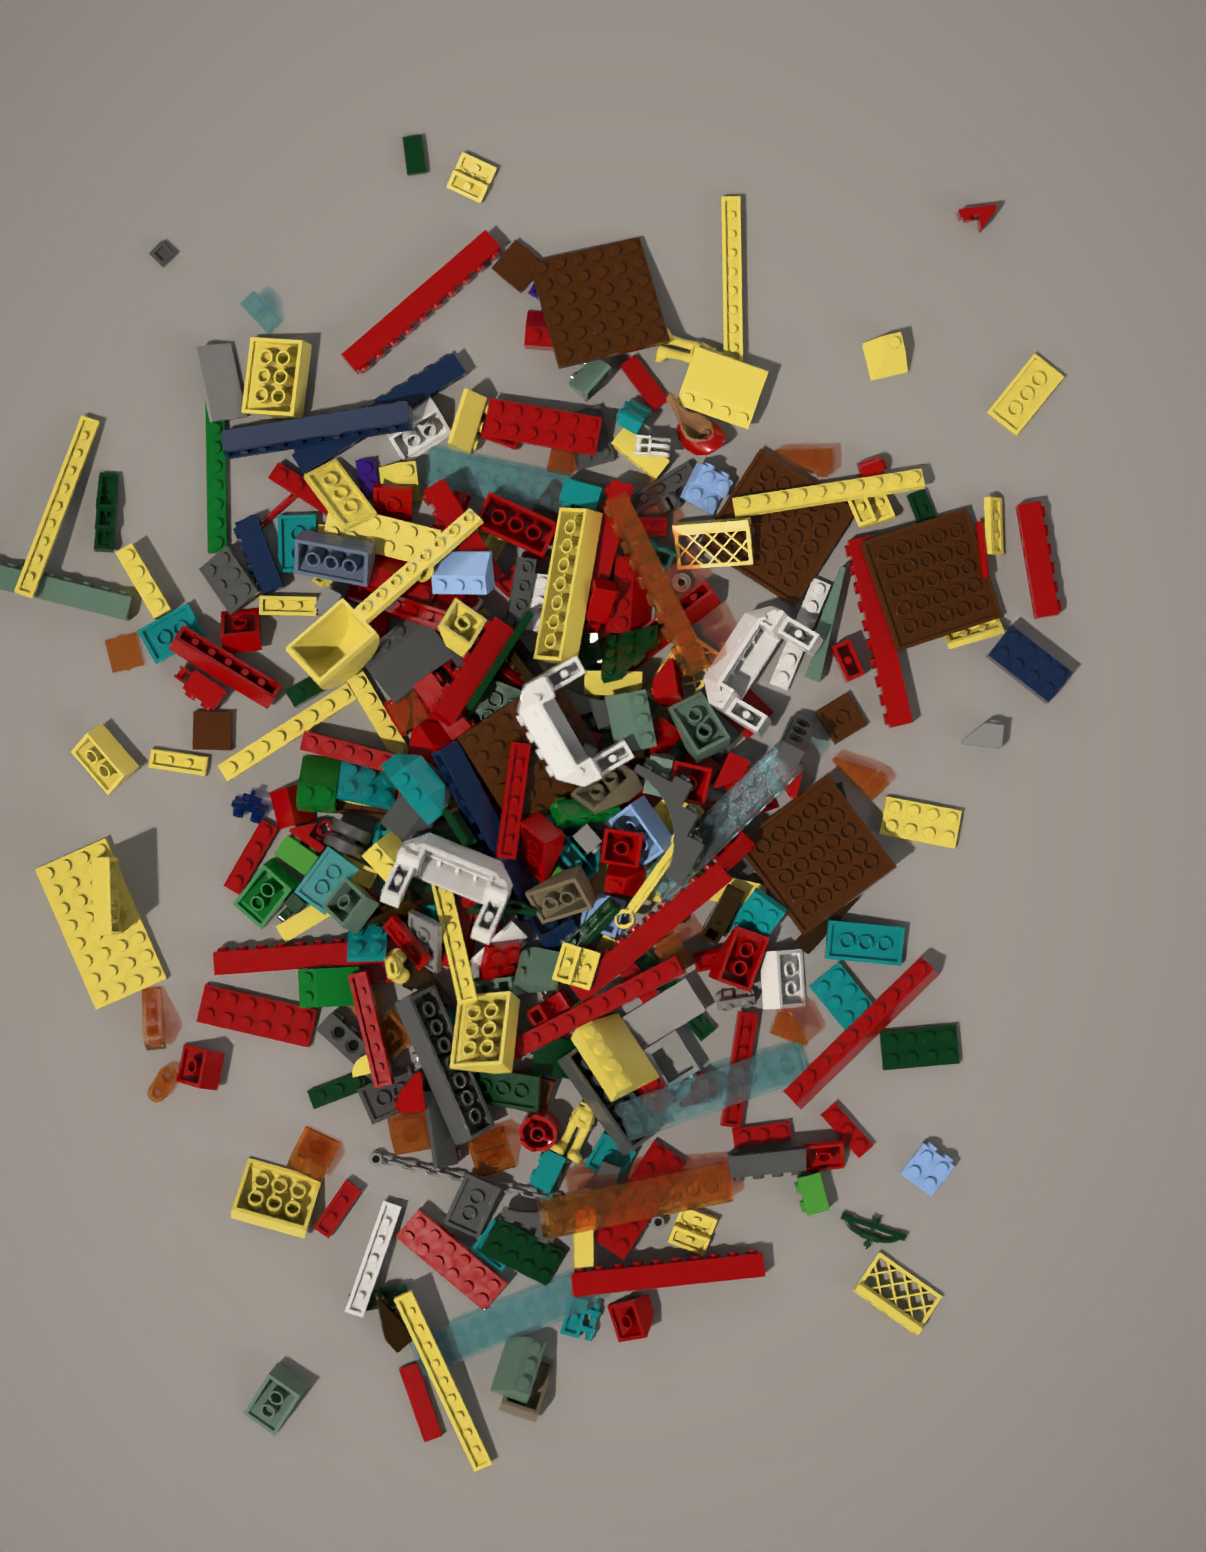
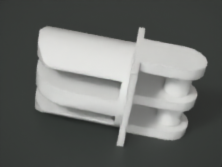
(652, 446)

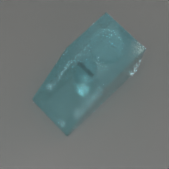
(261, 312)

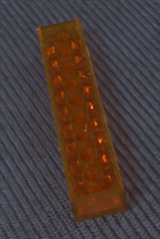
(657, 585)
(634, 1199)

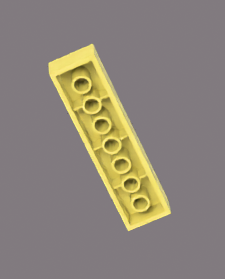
(568, 584)

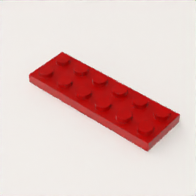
(542, 427)
(257, 1015)
(621, 1237)
(452, 1259)

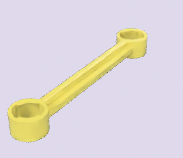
(647, 887)

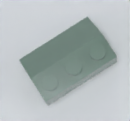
(631, 719)
(518, 1368)

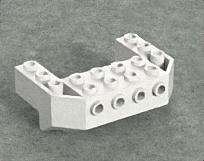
(745, 657)
(553, 734)
(454, 870)

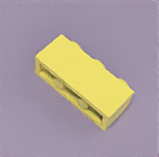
(651, 465)

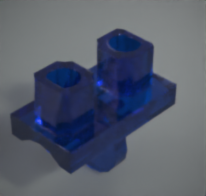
(249, 803)

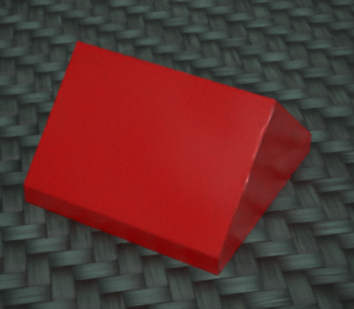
(286, 810)
(824, 1155)

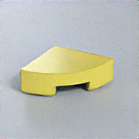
(361, 1067)

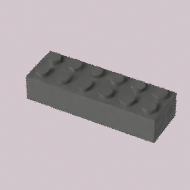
(598, 1101)

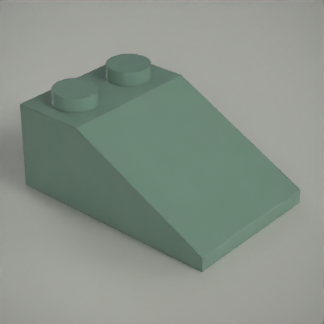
(699, 727)
(276, 1398)

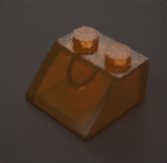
(787, 1027)
(394, 1034)
(409, 1132)
(491, 1152)
(313, 1154)

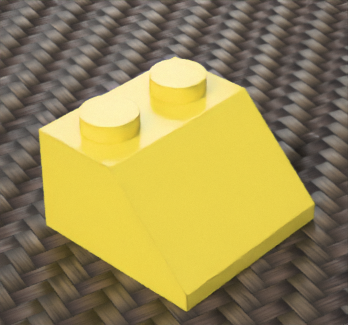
(384, 854)

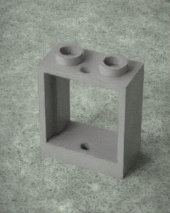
(661, 1043)

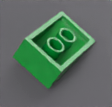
(318, 784)
(266, 892)
(325, 987)

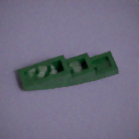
(106, 512)

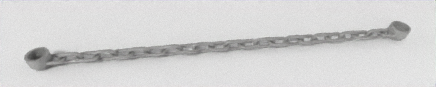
(415, 1167)

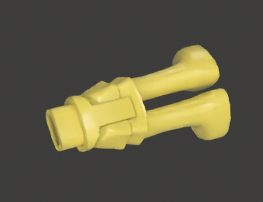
(667, 353)
(394, 966)
(582, 1118)

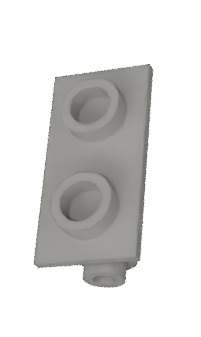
(726, 1001)

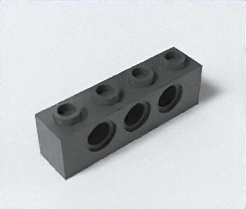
(520, 590)
(796, 738)
(327, 1030)

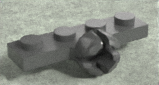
(663, 491)

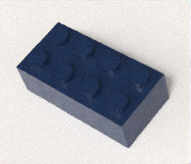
(1029, 664)

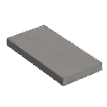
(220, 382)
(664, 1013)

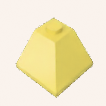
(885, 356)
(402, 474)
(460, 627)

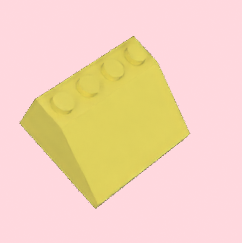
(276, 378)
(722, 387)
(105, 896)
(486, 1033)
(614, 1056)
(275, 1198)

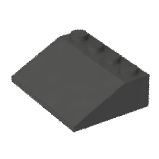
(406, 657)

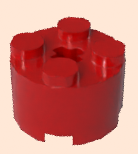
(545, 1137)

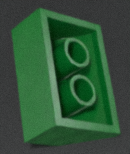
(572, 813)

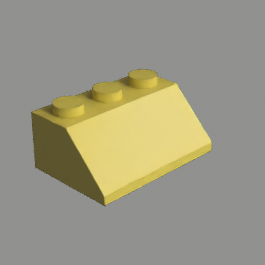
(468, 422)
(595, 687)
(104, 758)

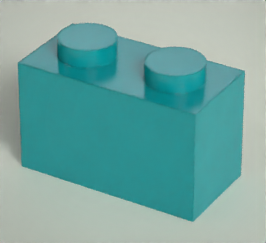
(579, 495)
(549, 1171)

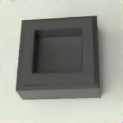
(162, 253)

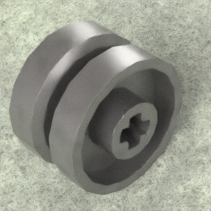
(347, 838)

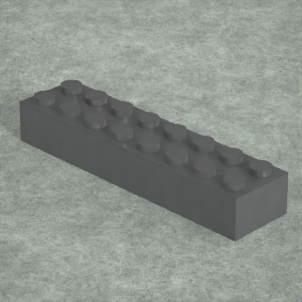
(452, 1088)

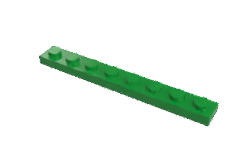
(216, 486)

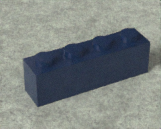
(259, 555)

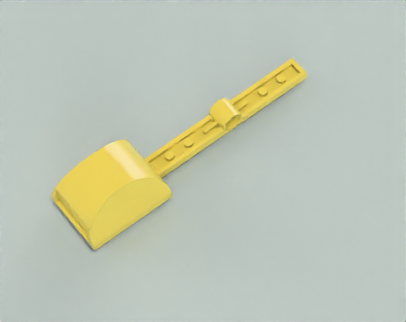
(343, 639)

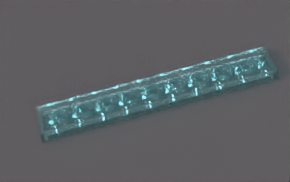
(510, 481)
(733, 813)
(711, 1091)
(507, 1321)

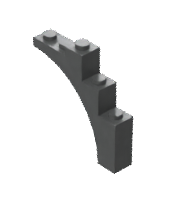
(588, 707)
(674, 794)
(606, 1174)

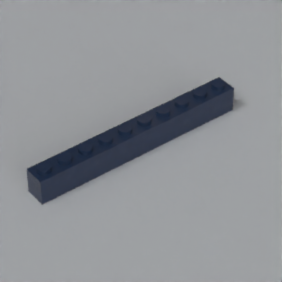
(418, 388)
(317, 430)
(480, 815)

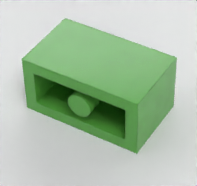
(296, 854)
(812, 1193)

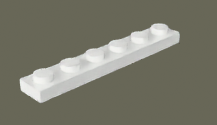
(807, 616)
(373, 1259)

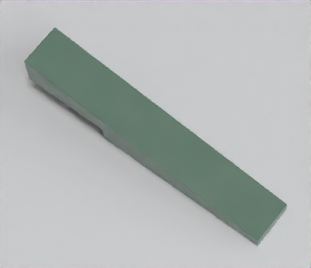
(824, 628)

